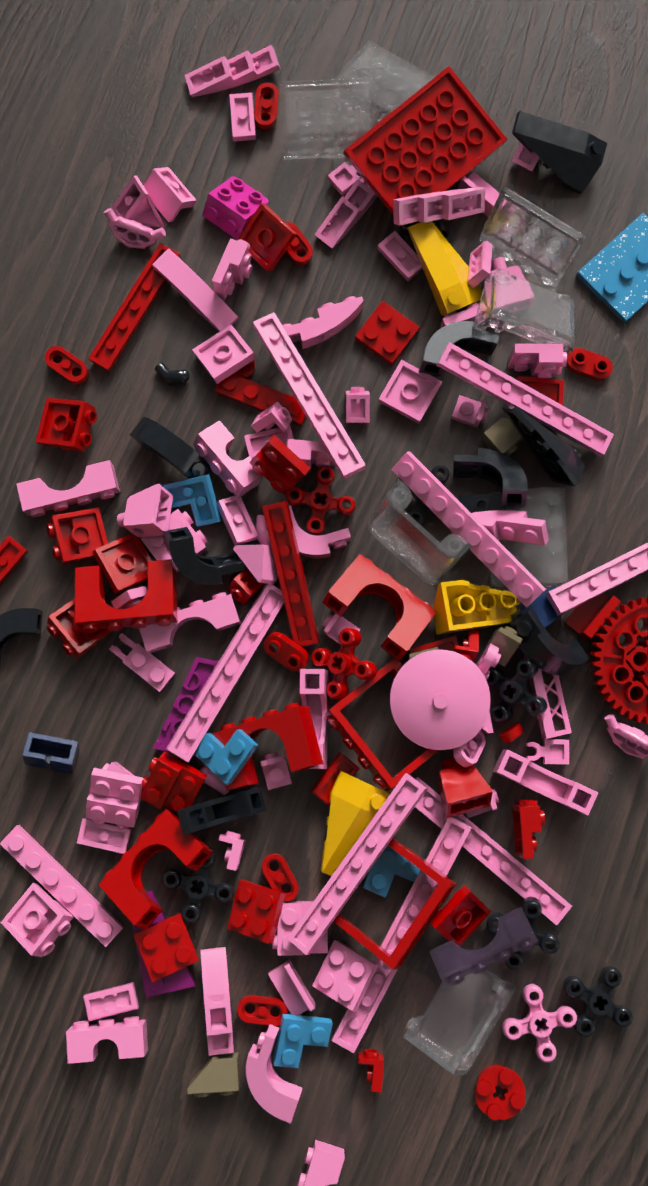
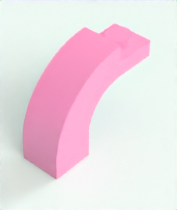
(318, 546)
(268, 1089)

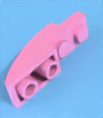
(329, 321)
(513, 526)
(217, 1001)

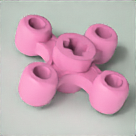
(528, 1025)

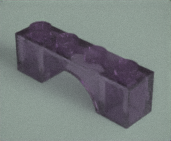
(512, 935)

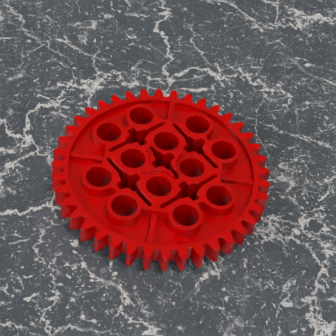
(612, 655)

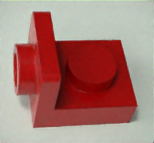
(244, 586)
(469, 646)
(374, 1073)

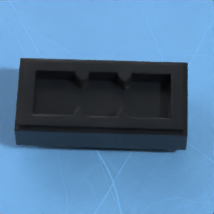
(482, 502)

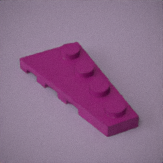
(192, 686)
(176, 981)

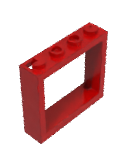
(353, 740)
(420, 923)

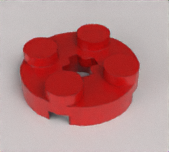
(513, 1098)

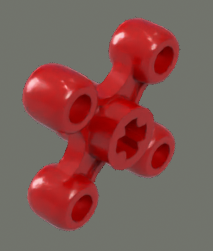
(322, 492)
(344, 663)

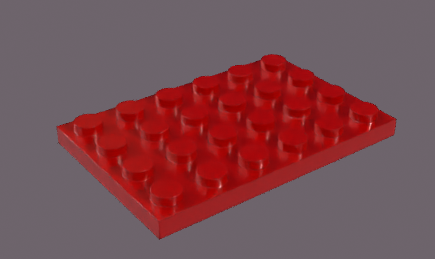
(426, 142)

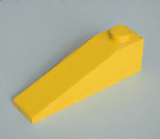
(443, 268)
(471, 606)
(351, 811)

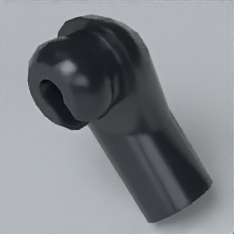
(173, 377)

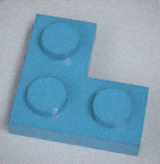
(200, 495)
(228, 759)
(383, 871)
(296, 1032)

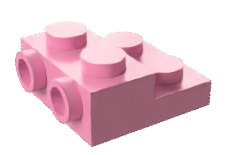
(232, 268)
(542, 359)
(310, 452)
(177, 520)
(114, 798)
(290, 916)
(37, 921)

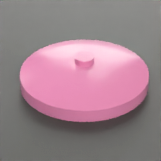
(440, 699)

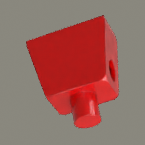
(462, 789)

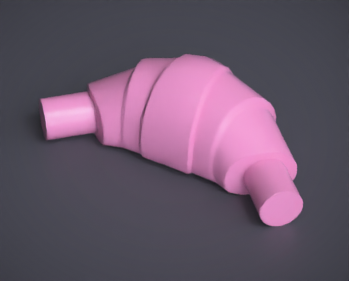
(132, 232)
(627, 738)

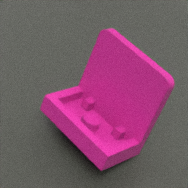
(232, 206)

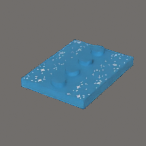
(621, 271)

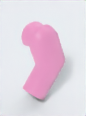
(261, 529)

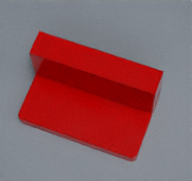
(590, 615)

